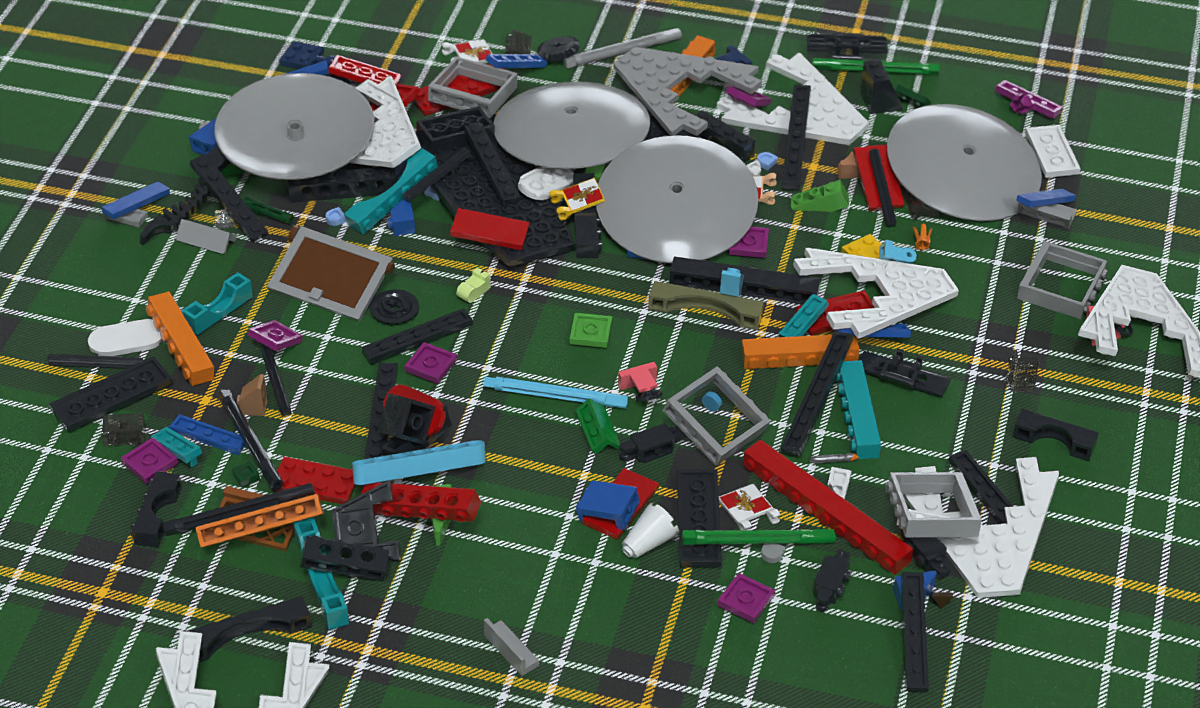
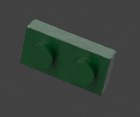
(918, 99)

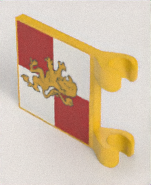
(577, 197)

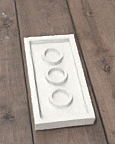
(1052, 151)

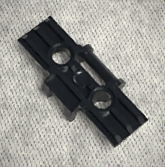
(852, 41)
(905, 372)

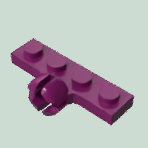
(1025, 100)

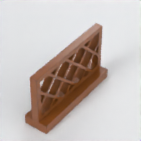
(235, 495)

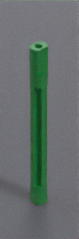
(890, 67)
(801, 536)

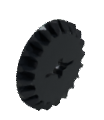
(558, 48)
(383, 302)

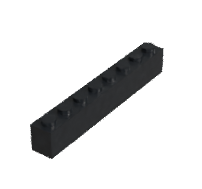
(756, 282)

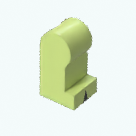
(474, 286)

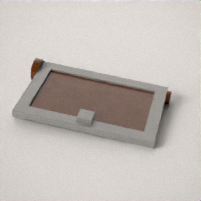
(330, 273)

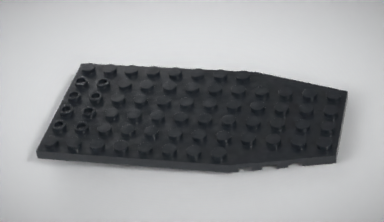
(471, 189)

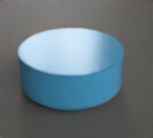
(711, 401)

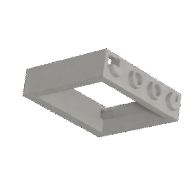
(440, 93)
(1069, 258)
(698, 434)
(934, 483)

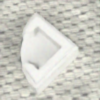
(754, 168)

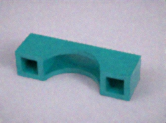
(234, 293)

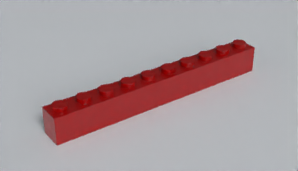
(828, 507)

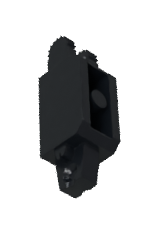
(651, 443)
(929, 554)
(831, 579)

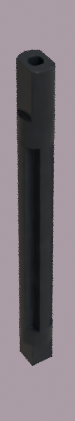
(251, 440)
(190, 522)

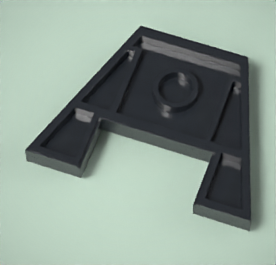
(356, 520)

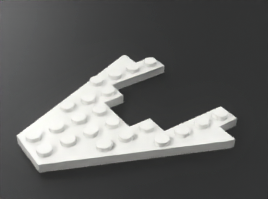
(829, 115)
(393, 132)
(905, 286)
(1143, 296)
(1004, 551)
(181, 665)

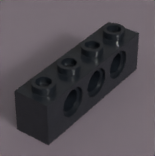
(335, 563)

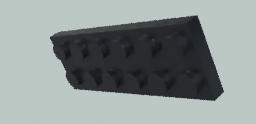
(110, 394)
(698, 511)

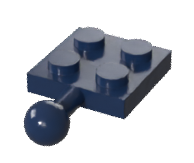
(303, 55)

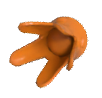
(922, 241)

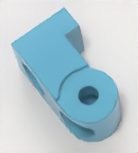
(897, 254)

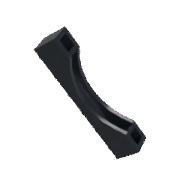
(284, 617)

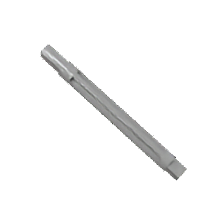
(622, 48)

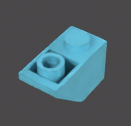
(731, 282)

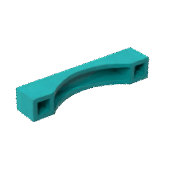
(367, 213)
(323, 583)

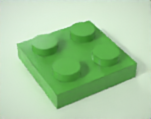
(591, 330)

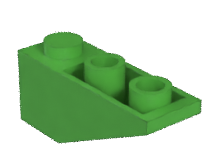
(823, 198)

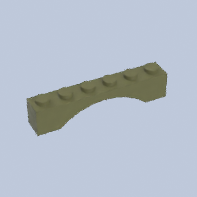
(672, 297)

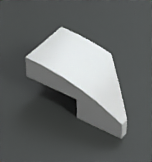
(839, 481)

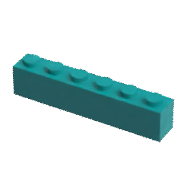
(858, 410)

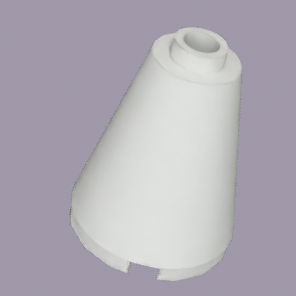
(650, 531)

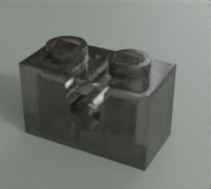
(123, 429)

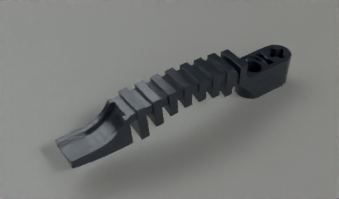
(171, 221)

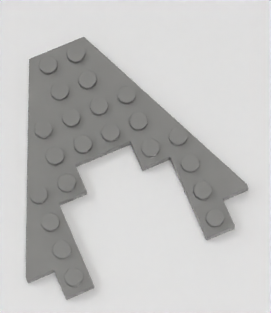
(655, 72)

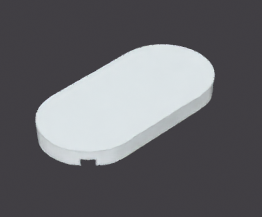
(542, 180)
(124, 338)

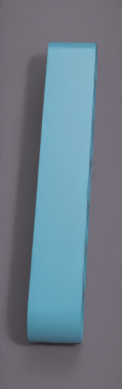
(418, 462)

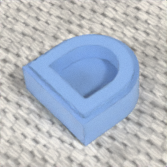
(767, 160)
(335, 217)

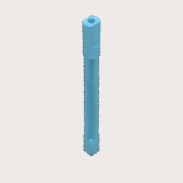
(556, 391)

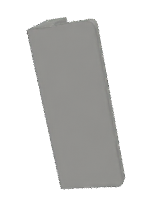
(1053, 213)
(204, 236)
(510, 646)

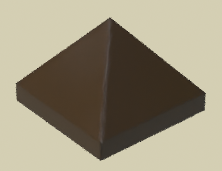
(941, 598)

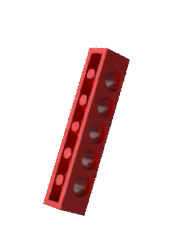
(429, 502)

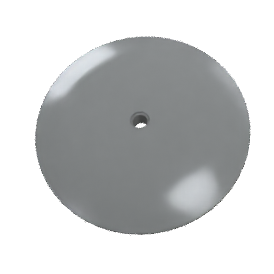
(571, 124)
(294, 126)
(963, 161)
(677, 199)

